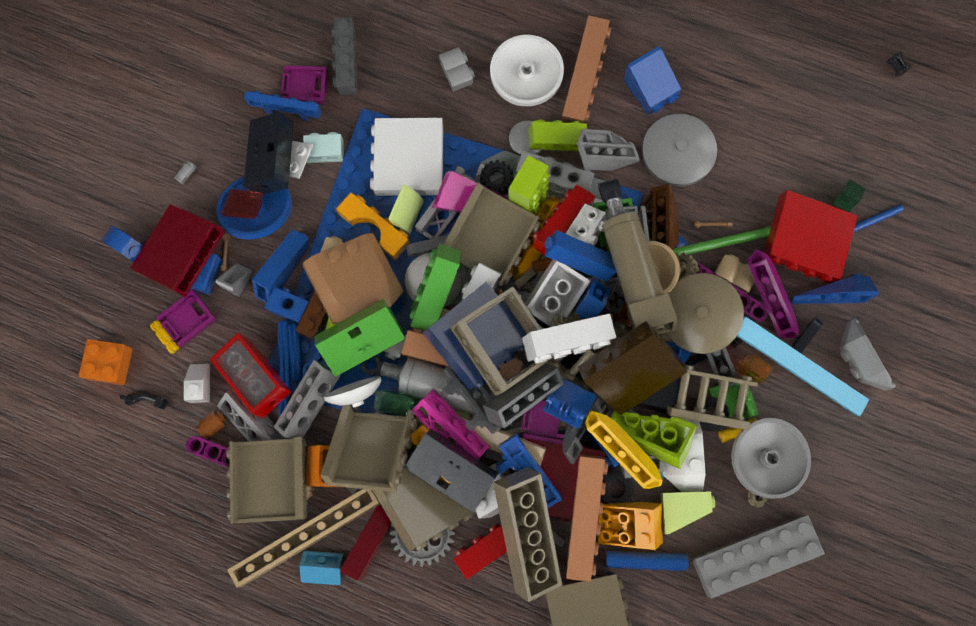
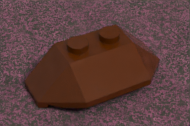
(662, 215)

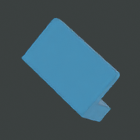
(321, 567)

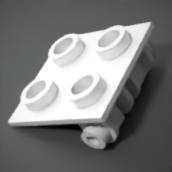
(299, 156)

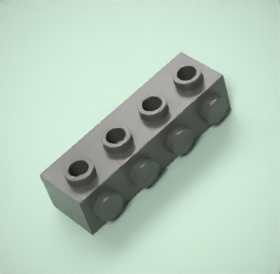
(345, 56)
(523, 395)

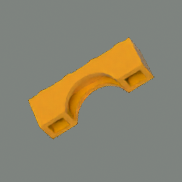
(356, 211)

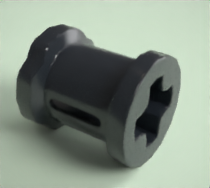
(898, 64)

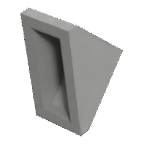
(235, 279)

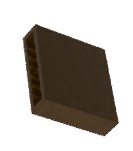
(632, 368)

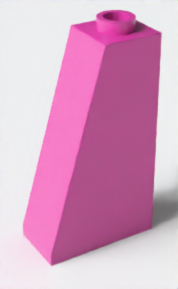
(455, 192)

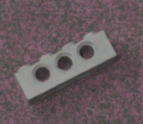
(566, 170)
(306, 401)

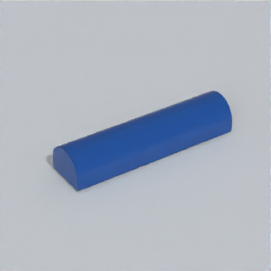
(646, 560)

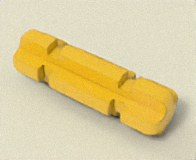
(164, 337)

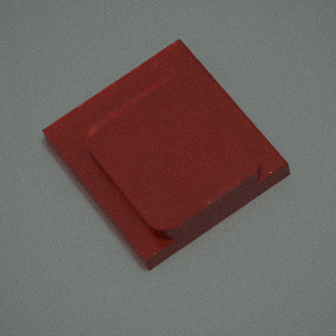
(243, 204)

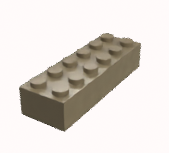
(527, 533)

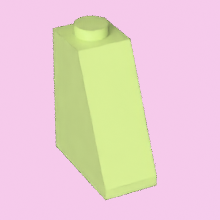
(684, 508)

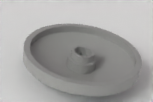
(679, 150)
(771, 458)

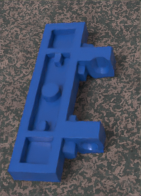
(290, 105)
(518, 458)

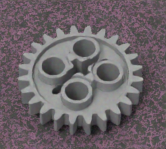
(422, 555)

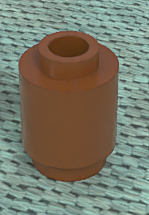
(211, 424)

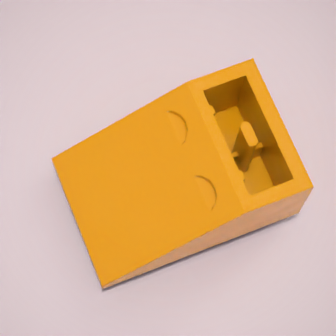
(631, 525)

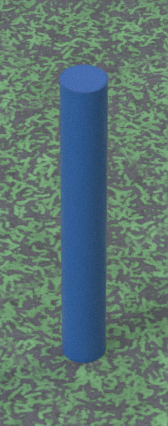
(879, 217)

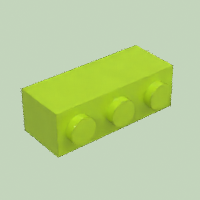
(554, 135)

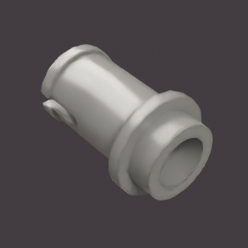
(184, 173)

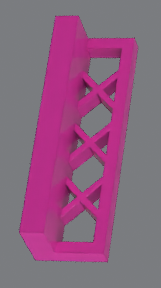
(451, 423)

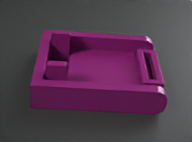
(302, 83)
(184, 320)
(541, 425)

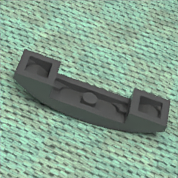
(572, 435)

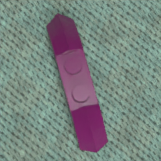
(773, 295)

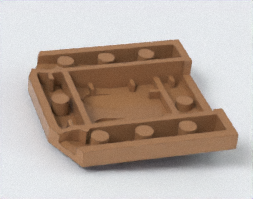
(352, 277)

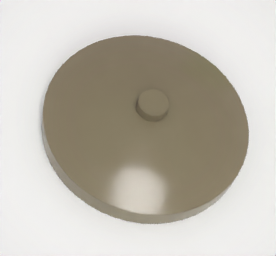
(706, 313)

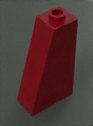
(367, 545)

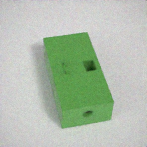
(359, 337)

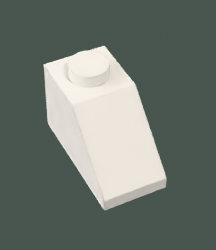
(197, 383)

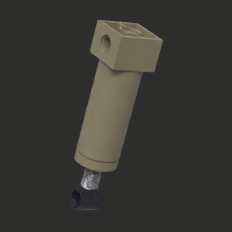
(635, 264)

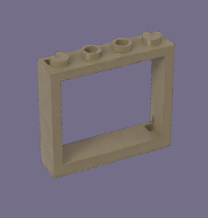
(478, 354)

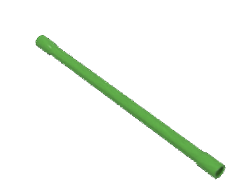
(719, 242)

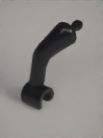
(136, 397)

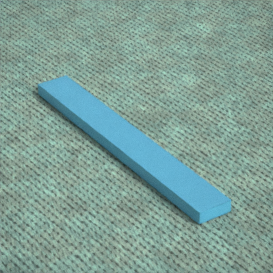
(802, 367)

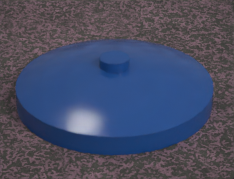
(272, 214)

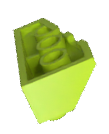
(661, 437)

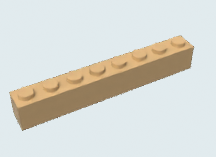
(303, 537)

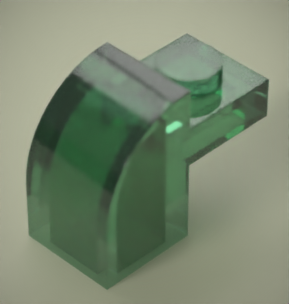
(849, 196)

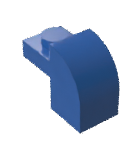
(122, 243)

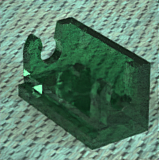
(394, 402)

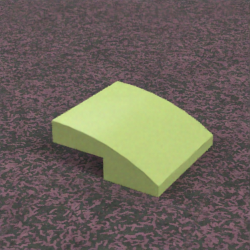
(406, 209)

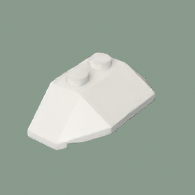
(692, 473)

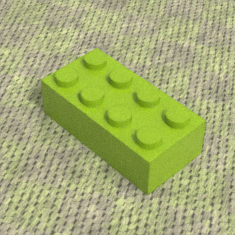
(530, 185)

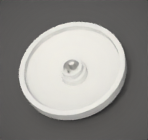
(526, 70)

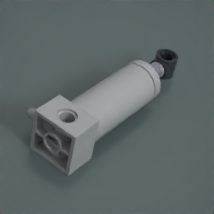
(420, 378)

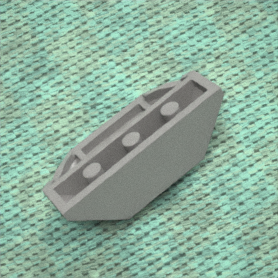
(605, 150)
(863, 358)

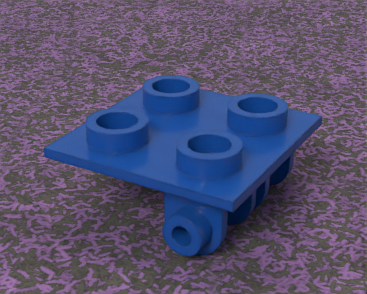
(569, 403)

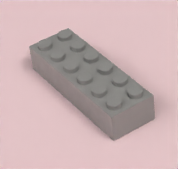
(757, 556)

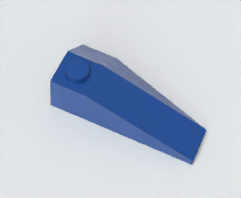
(848, 290)

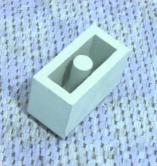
(325, 147)

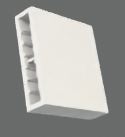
(407, 154)

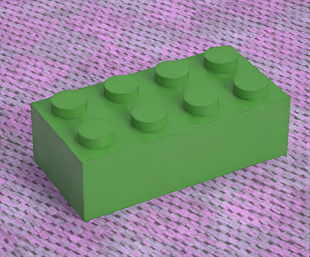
(434, 287)

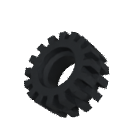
(497, 167)

